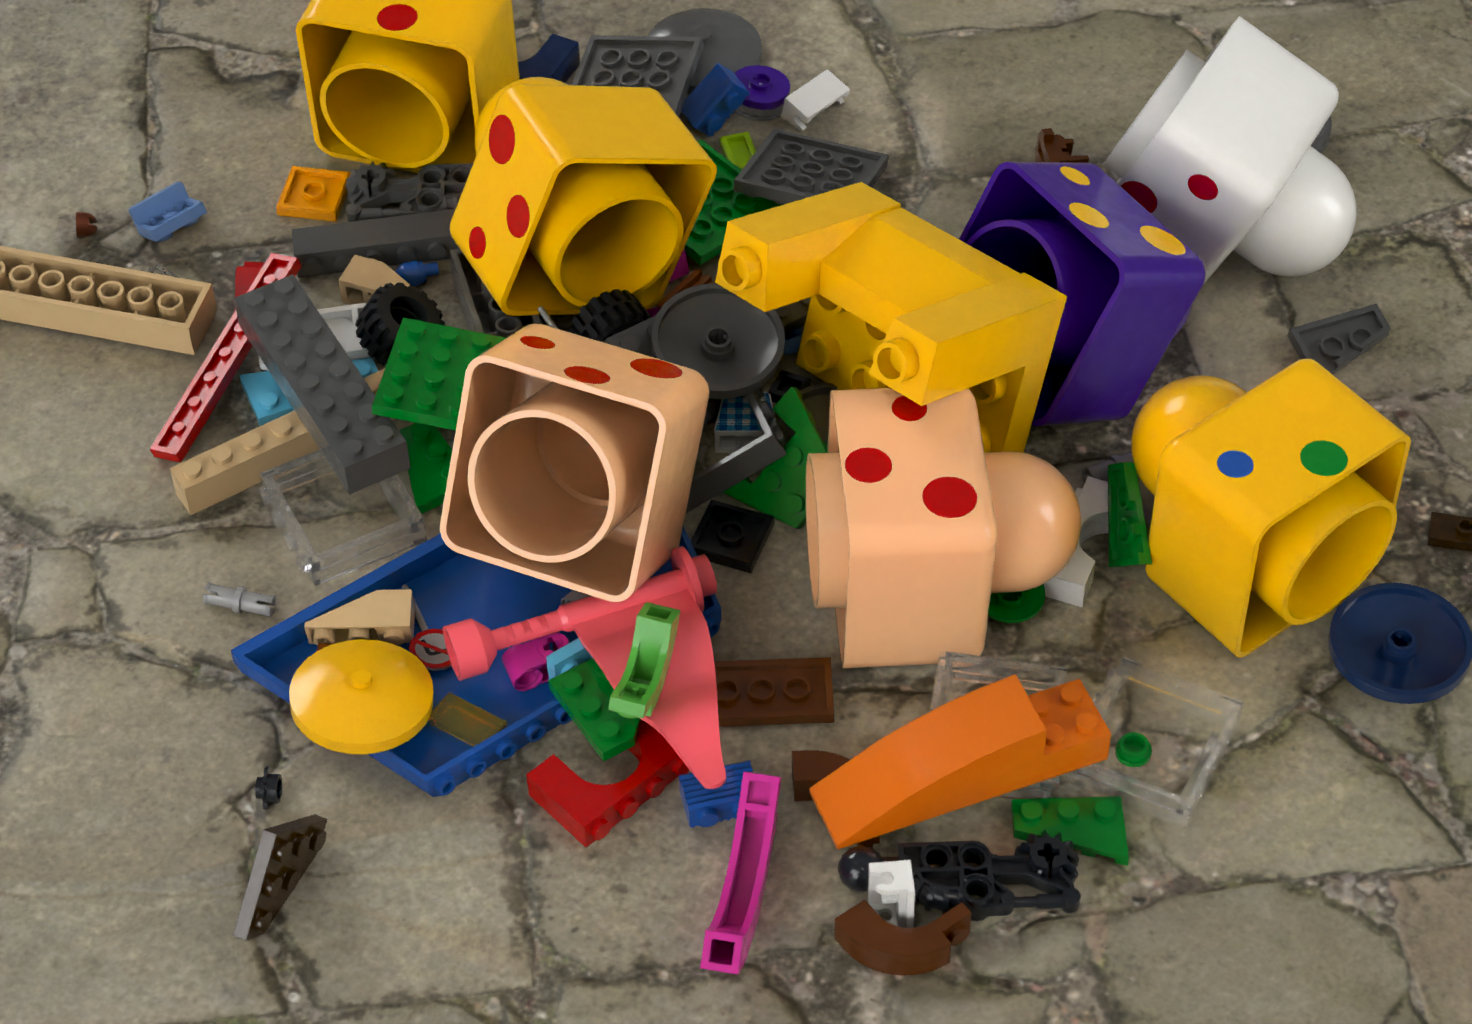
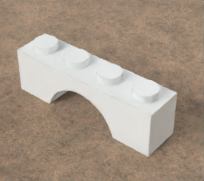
(1076, 578)

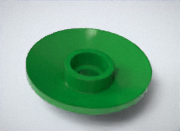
(1016, 606)

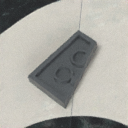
(1340, 338)

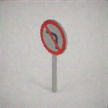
(429, 644)

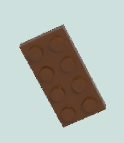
(774, 691)

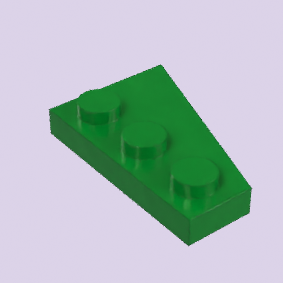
(429, 464)
(1126, 518)
(1089, 822)

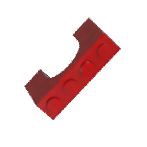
(593, 809)

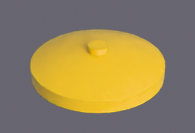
(361, 696)

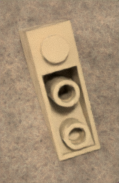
(376, 616)

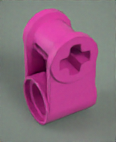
(528, 663)

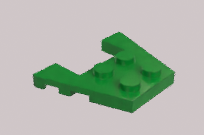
(782, 484)

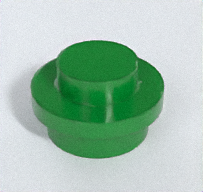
(1133, 750)

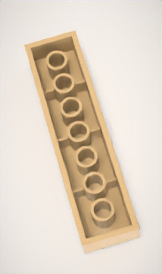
(104, 300)

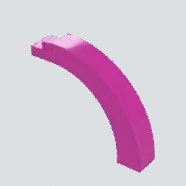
(738, 910)

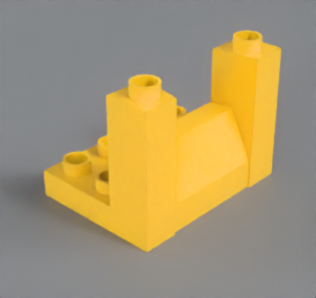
(899, 305)

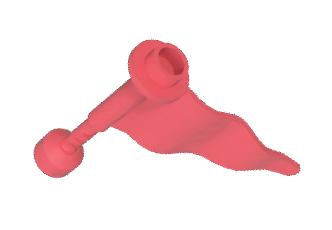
(689, 698)

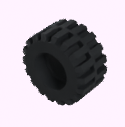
(383, 315)
(608, 315)

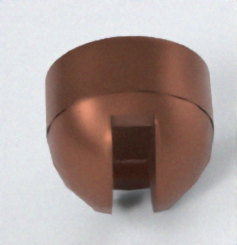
(83, 225)

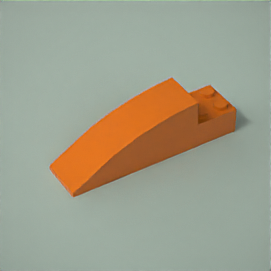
(962, 756)

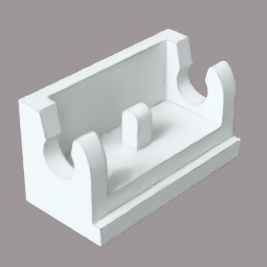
(813, 99)
(892, 891)

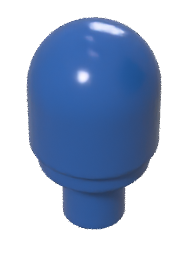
(415, 272)

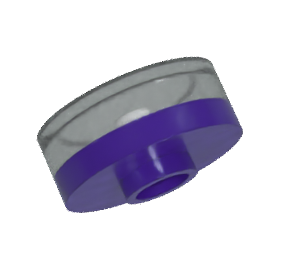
(766, 92)

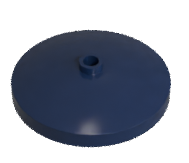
(1400, 643)

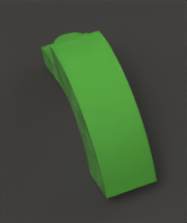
(647, 663)

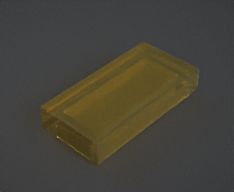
(465, 720)

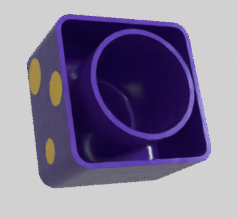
(1113, 260)

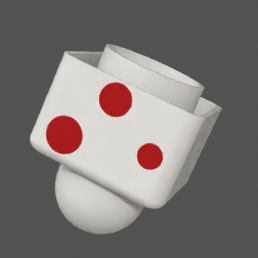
(1232, 159)

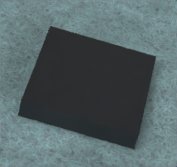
(732, 535)

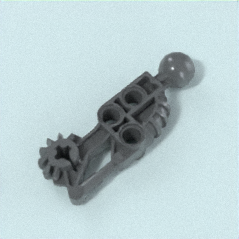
(433, 189)

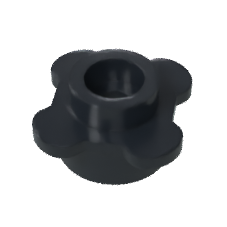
(268, 788)

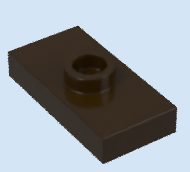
(1450, 531)

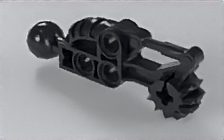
(957, 881)

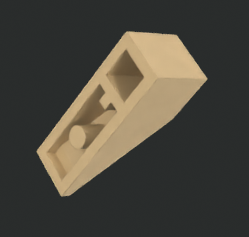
(364, 277)

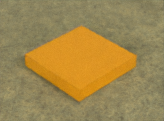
(313, 194)

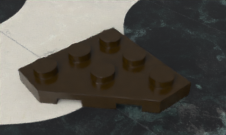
(278, 866)

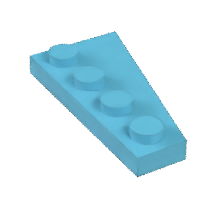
(268, 399)

